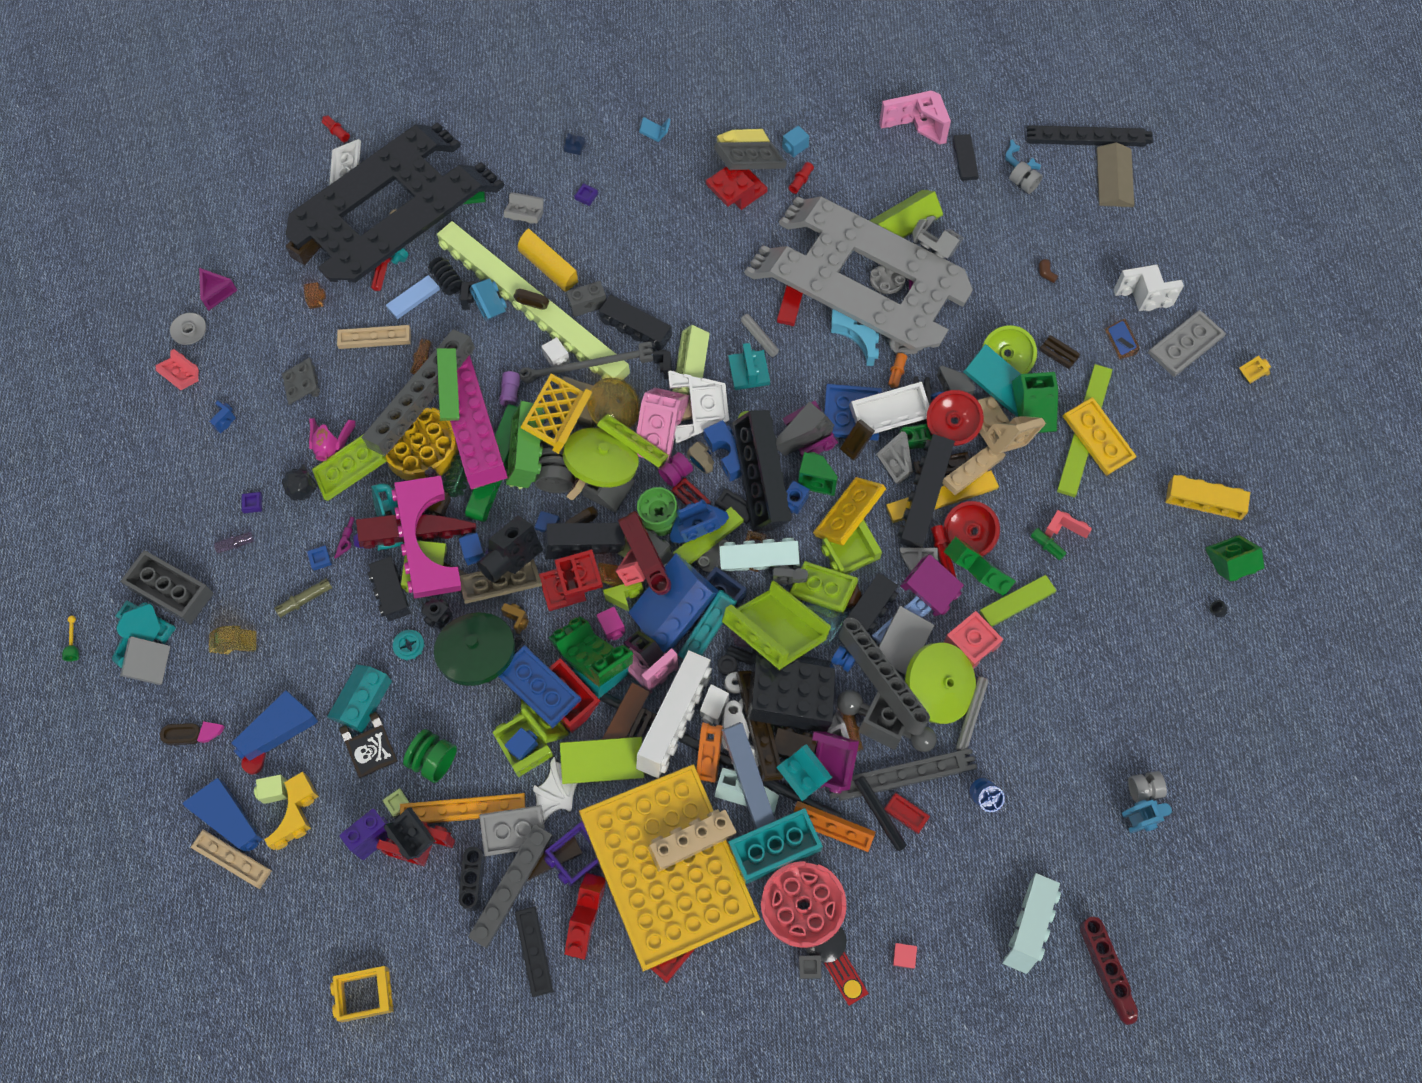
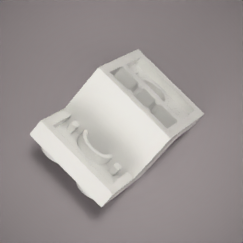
(1148, 288)

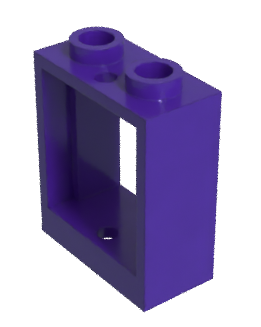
(552, 861)

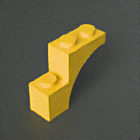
(294, 825)

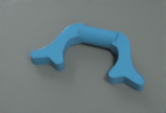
(1009, 157)

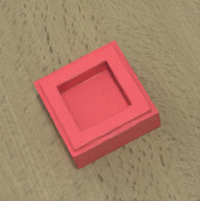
(905, 956)

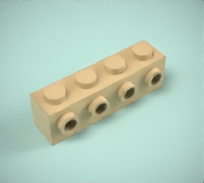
(691, 840)

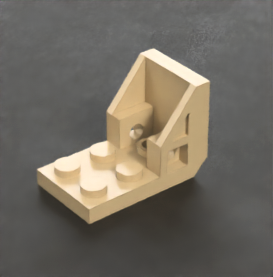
(1003, 434)

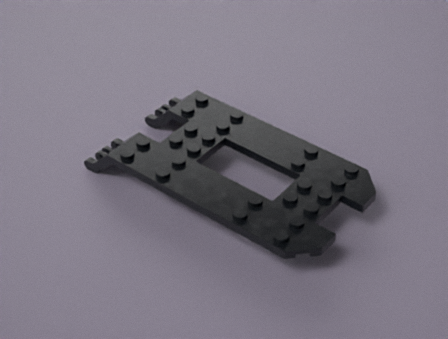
(401, 161)

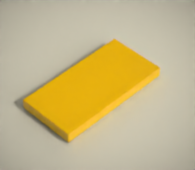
(1099, 436)
(849, 510)

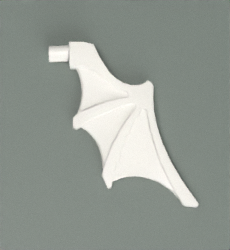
(554, 794)

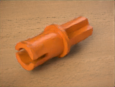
(897, 370)

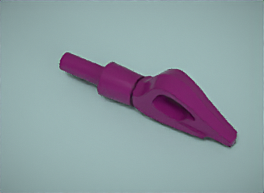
(345, 539)

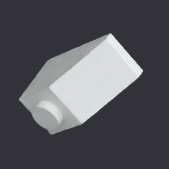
(714, 705)

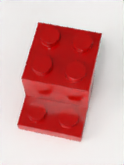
(736, 187)
(570, 580)
(440, 835)

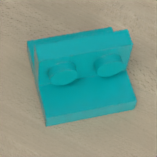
(749, 368)
(804, 772)

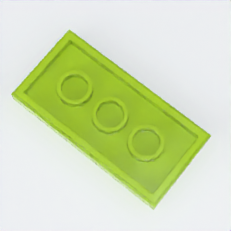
(346, 468)
(600, 760)

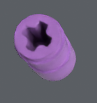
(509, 388)

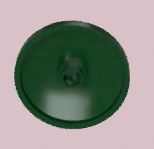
(474, 649)

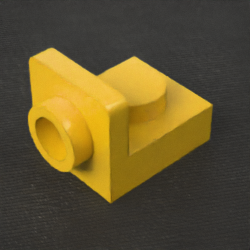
(1255, 369)

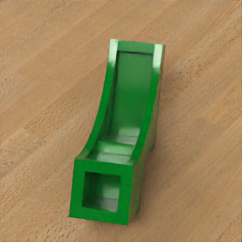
(979, 567)

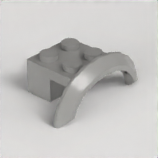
(944, 246)

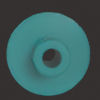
(400, 256)

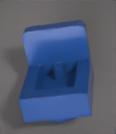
(223, 418)

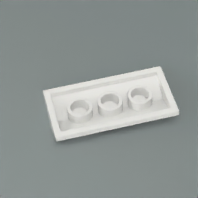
(344, 159)

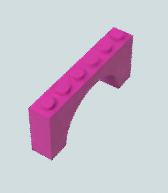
(425, 575)

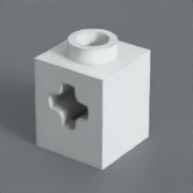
(555, 353)

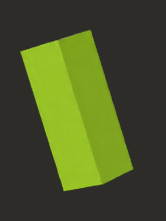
(905, 215)

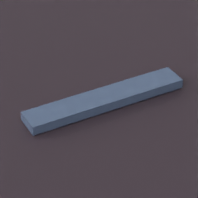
(748, 775)

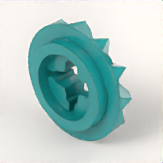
(400, 642)

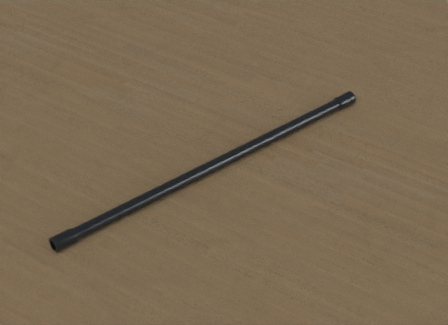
(726, 760)

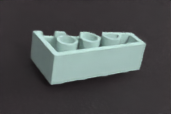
(759, 555)
(1033, 924)

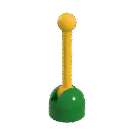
(70, 652)

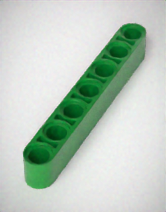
(484, 496)

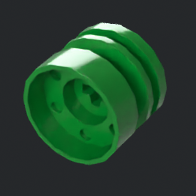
(430, 755)

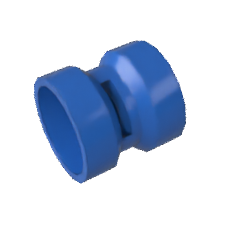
(848, 660)

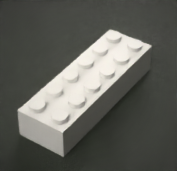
(673, 715)

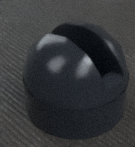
(1218, 608)

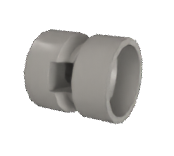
(1025, 177)
(1151, 786)

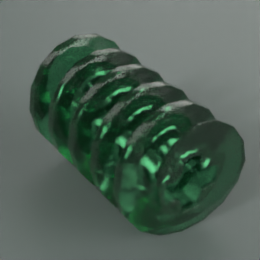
(455, 478)

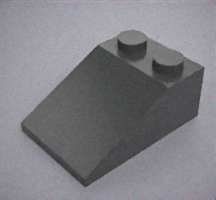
(805, 429)

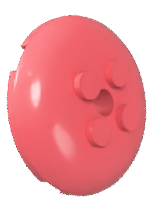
(798, 884)

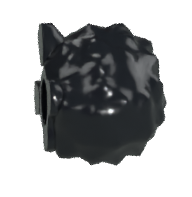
(299, 484)

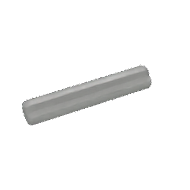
(760, 335)

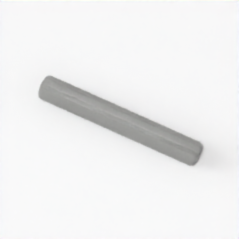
(972, 714)

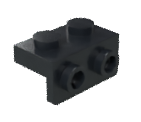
(409, 834)

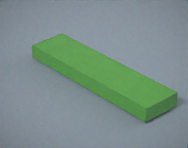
(447, 384)

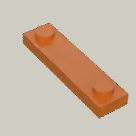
(838, 828)

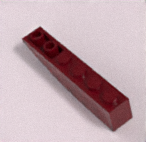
(385, 532)

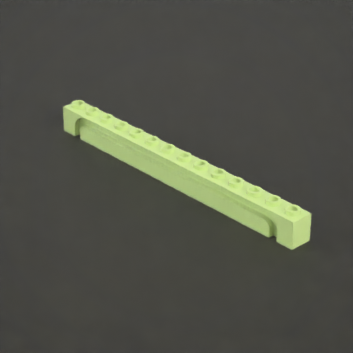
(553, 319)

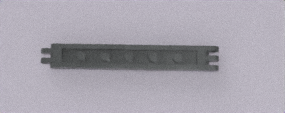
(911, 773)

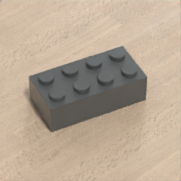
(167, 587)

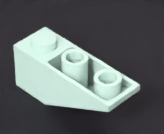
(730, 790)

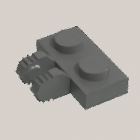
(787, 576)

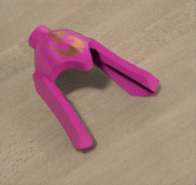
(324, 443)

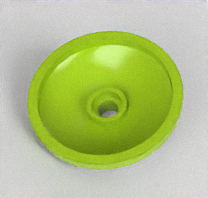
(1020, 344)

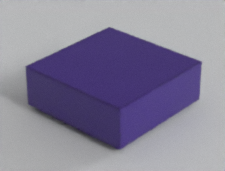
(586, 194)
(252, 502)

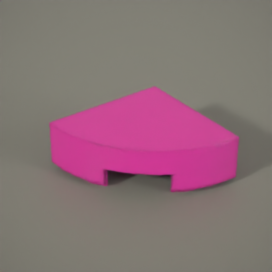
(209, 731)

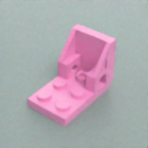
(914, 109)
(659, 416)

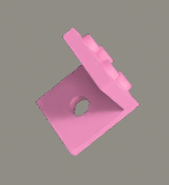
(656, 673)

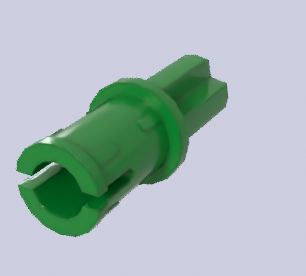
(1048, 544)

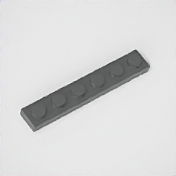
(510, 886)

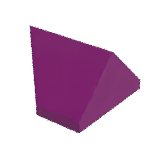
(214, 288)

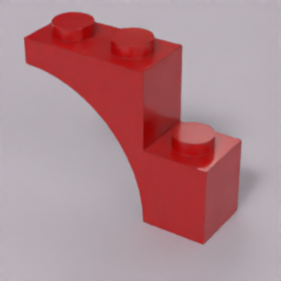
(584, 915)

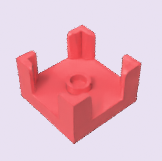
(974, 638)

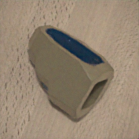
(701, 457)

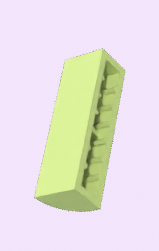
(692, 354)

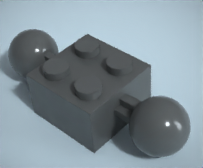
(882, 723)

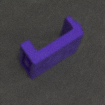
(365, 834)

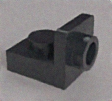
(466, 297)
(665, 360)

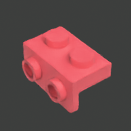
(178, 370)

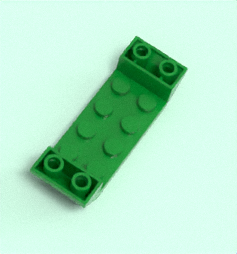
(589, 652)

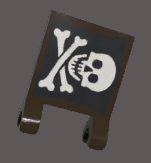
(370, 749)

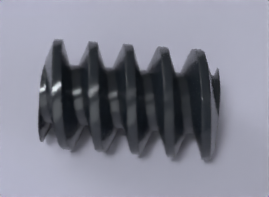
(445, 276)

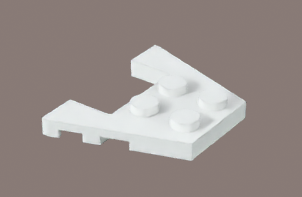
(707, 403)

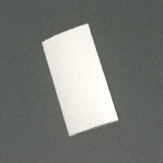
(892, 408)

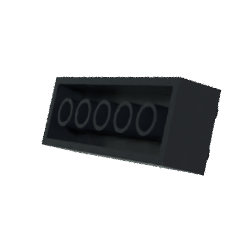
(761, 471)

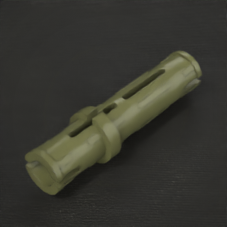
(302, 598)

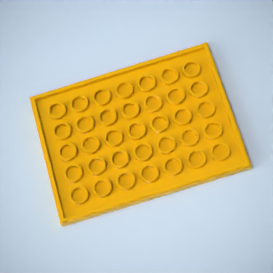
(684, 903)

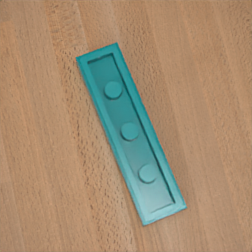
(708, 625)

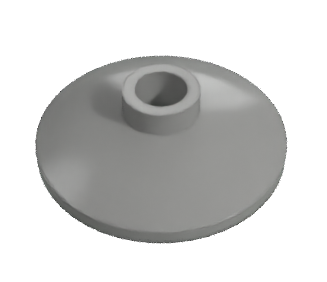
(185, 323)

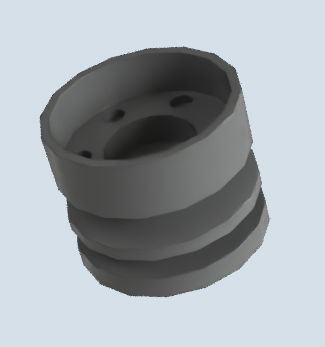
(554, 474)

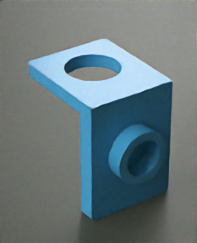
(654, 130)

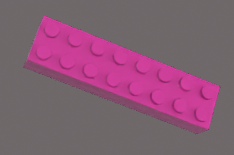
(475, 433)

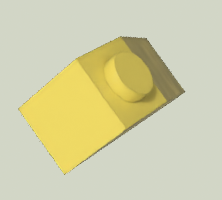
(744, 135)

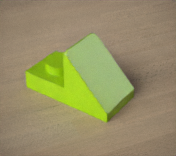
(618, 594)

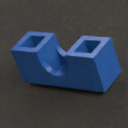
(720, 437)

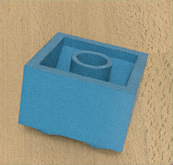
(487, 299)

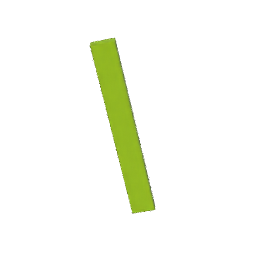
(1077, 452)

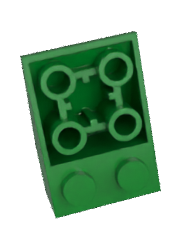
(1037, 397)

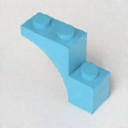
(860, 334)

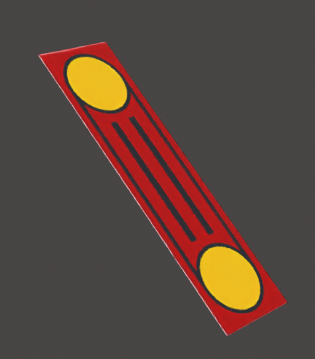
(847, 979)

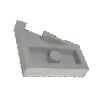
(897, 458)

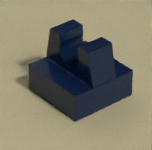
(574, 144)

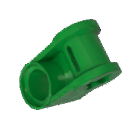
(917, 435)

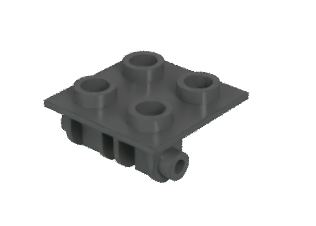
(300, 381)

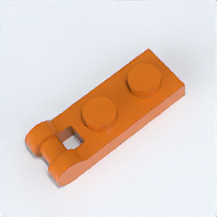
(709, 752)

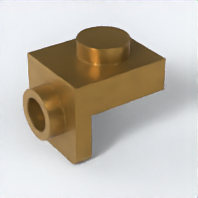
(515, 613)

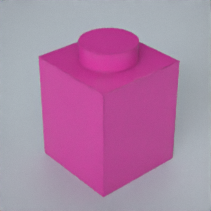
(611, 624)

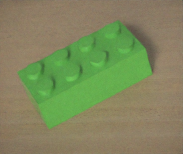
(523, 449)

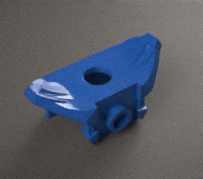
(683, 527)

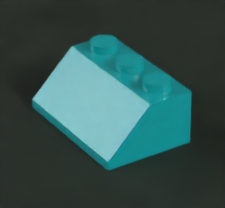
(360, 697)

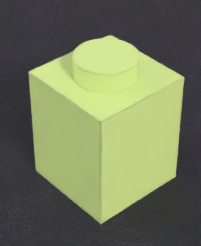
(271, 789)

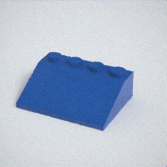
(671, 615)

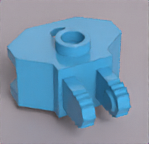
(1146, 815)

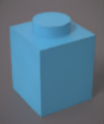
(795, 141)

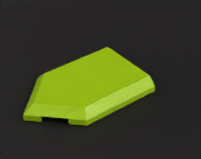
(545, 732)

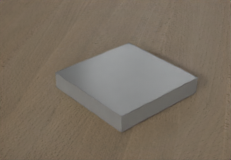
(145, 660)

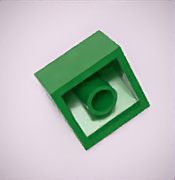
(817, 474)
(1236, 558)

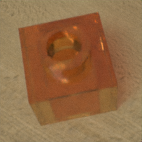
(314, 295)

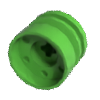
(658, 502)

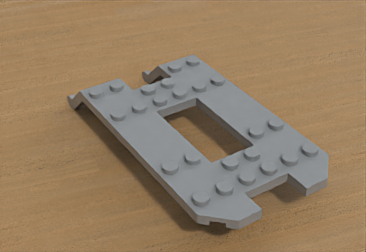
(820, 279)

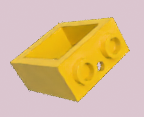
(384, 991)

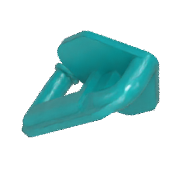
(382, 507)
(136, 623)

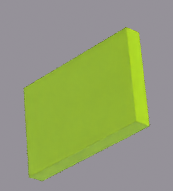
(825, 587)

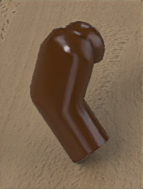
(1045, 271)
(856, 595)

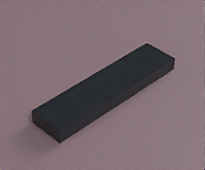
(534, 952)

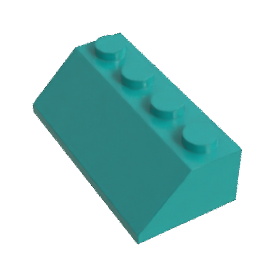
(775, 846)

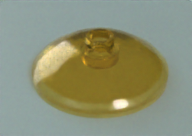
(604, 401)

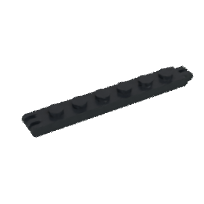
(1088, 135)

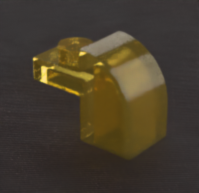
(230, 638)

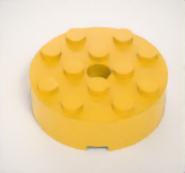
(437, 447)

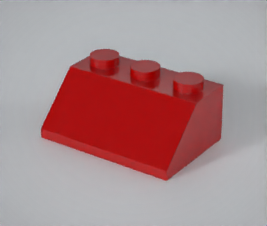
(588, 702)

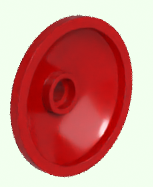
(955, 405)
(967, 517)

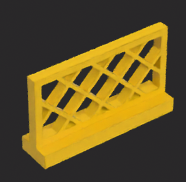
(571, 416)

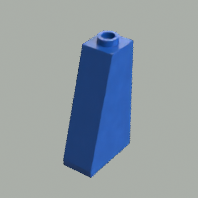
(274, 726)
(224, 814)

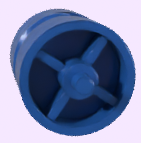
(987, 795)

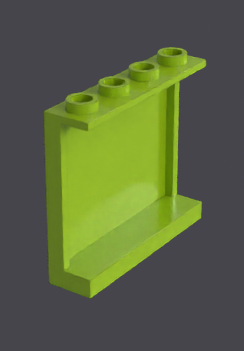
(777, 625)

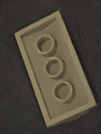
(1115, 175)
(478, 587)

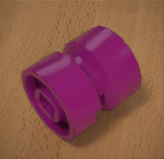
(677, 468)

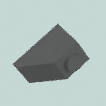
(955, 380)

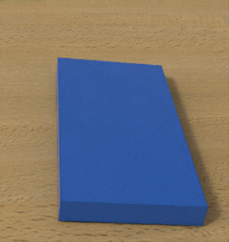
(539, 687)

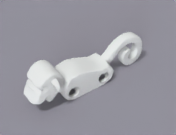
(733, 711)

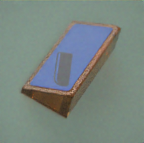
(1122, 339)

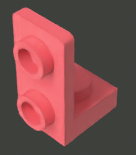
(1064, 519)
(629, 570)

